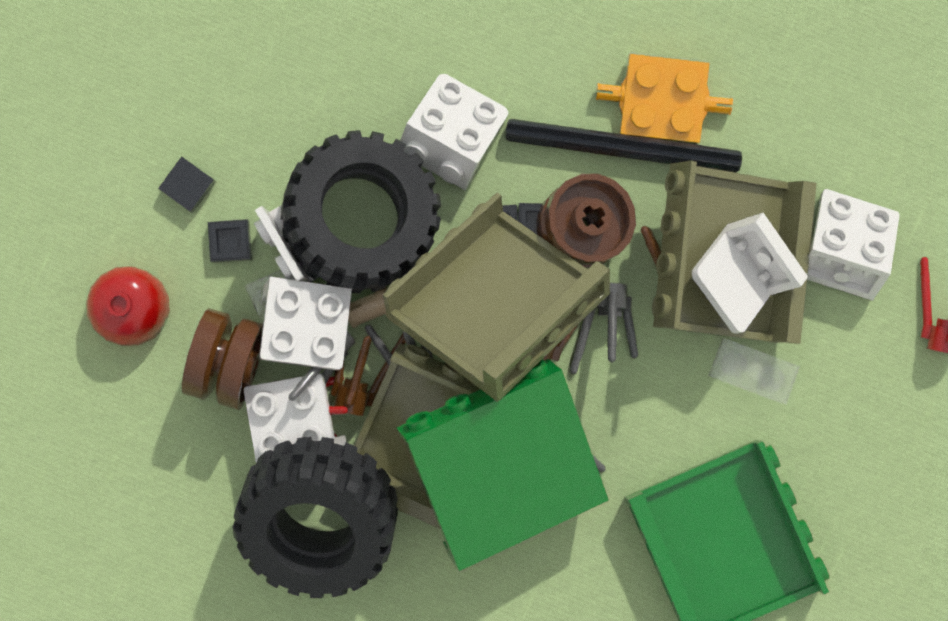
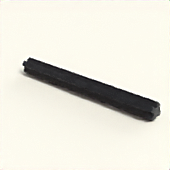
(621, 145)

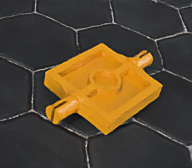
(664, 98)

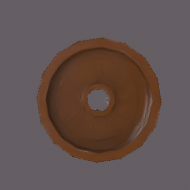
(603, 206)
(222, 358)

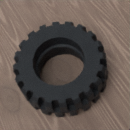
(372, 161)
(310, 558)

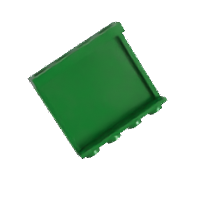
(504, 465)
(728, 538)

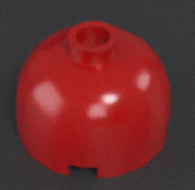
(127, 306)

